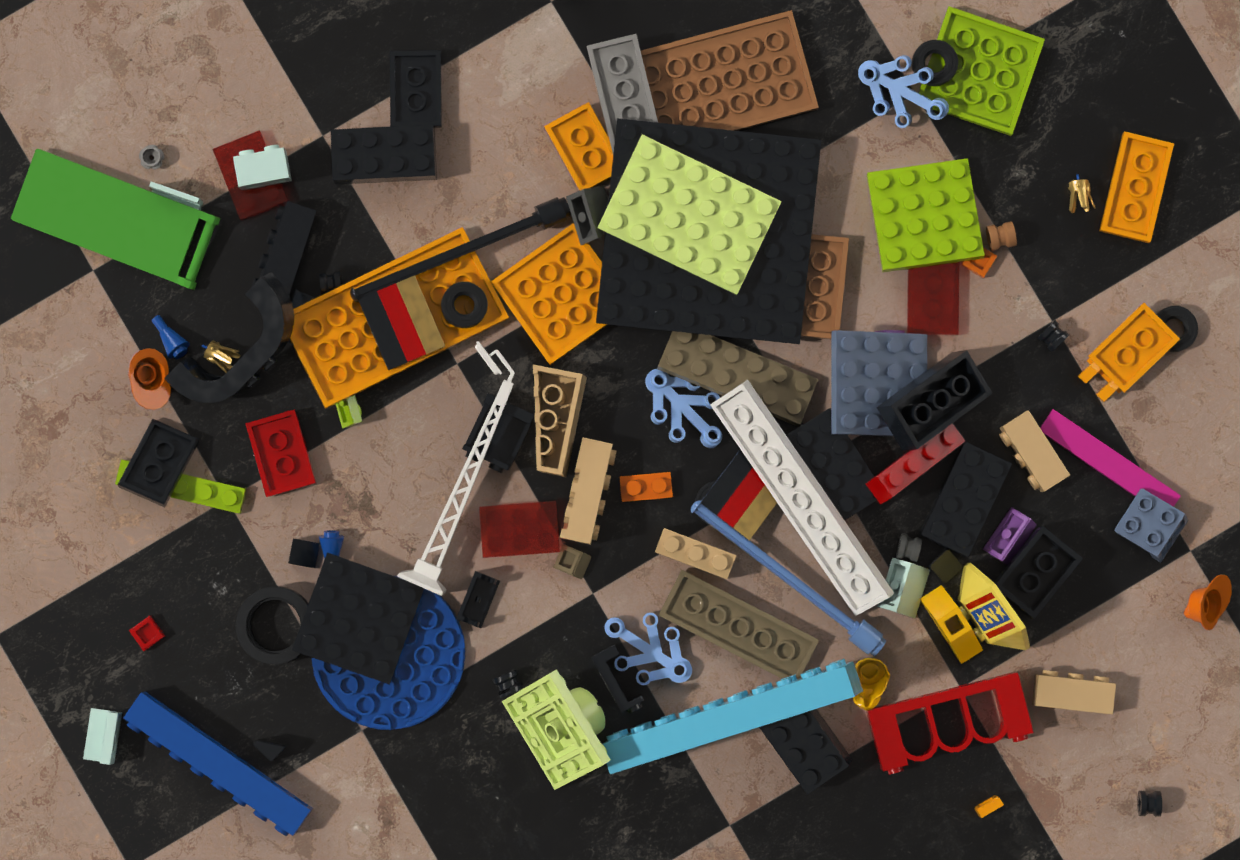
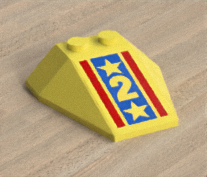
(990, 611)

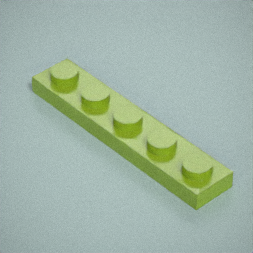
(203, 491)

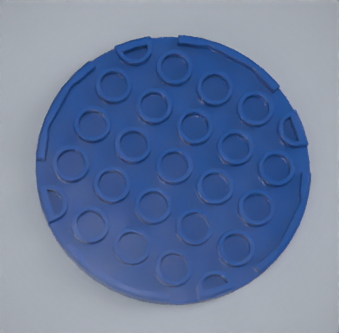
(422, 678)

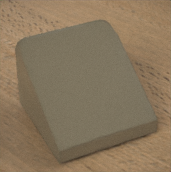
(572, 561)

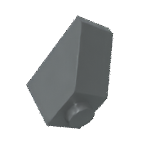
(587, 211)

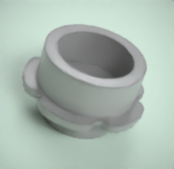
(147, 152)

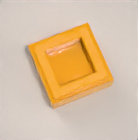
(988, 806)

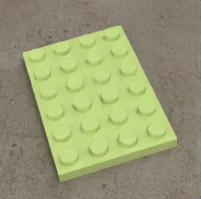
(689, 214)

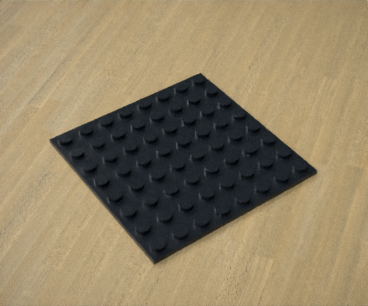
(770, 304)

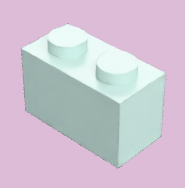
(262, 167)

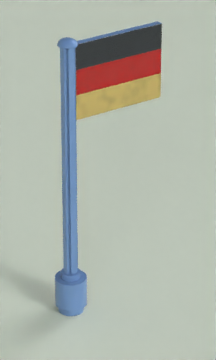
(737, 509)

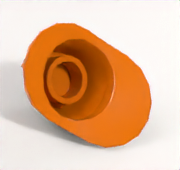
(147, 379)
(1210, 602)

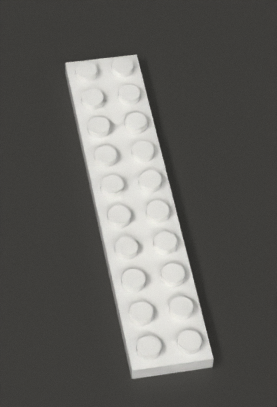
(802, 498)

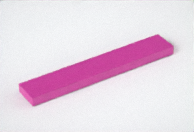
(1104, 458)

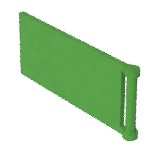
(112, 217)

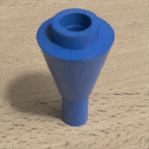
(173, 343)
(331, 542)

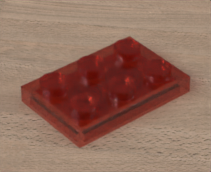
(254, 200)
(933, 299)
(519, 529)

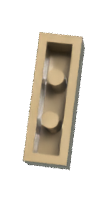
(1033, 452)
(695, 553)
(1074, 692)

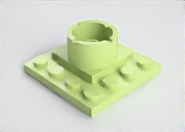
(559, 727)

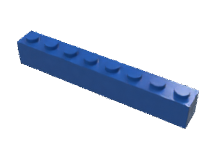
(218, 763)

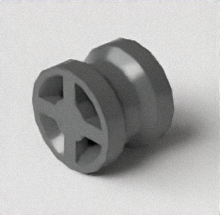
(909, 547)

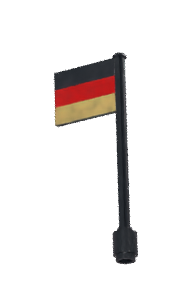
(398, 307)

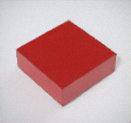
(147, 633)

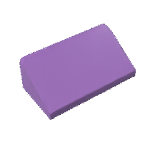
(1010, 536)

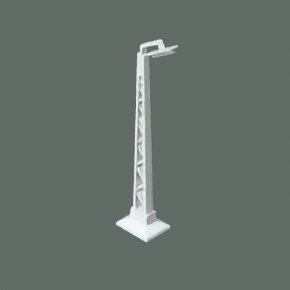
(425, 573)

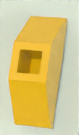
(952, 624)

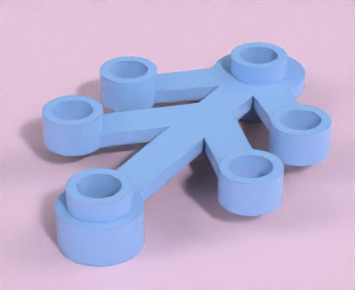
(899, 89)
(681, 405)
(652, 652)

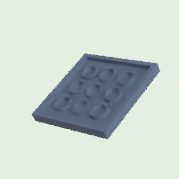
(869, 371)

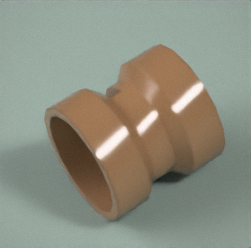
(1001, 236)

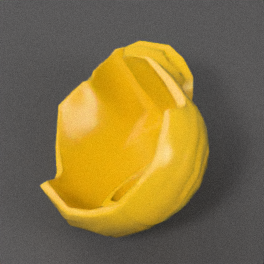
(874, 681)

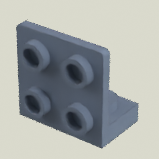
(1151, 524)

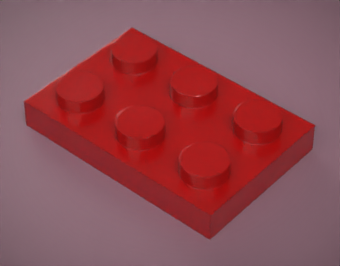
(280, 453)

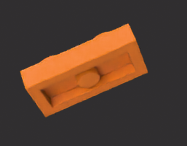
(646, 487)

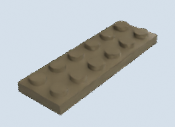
(724, 366)
(738, 627)

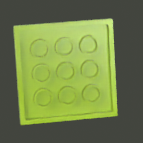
(991, 70)
(925, 215)

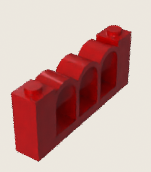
(1010, 704)

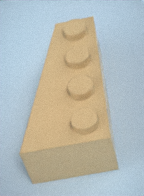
(557, 412)
(587, 491)

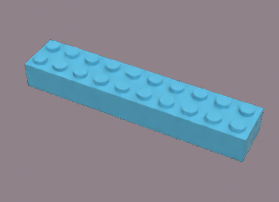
(735, 716)

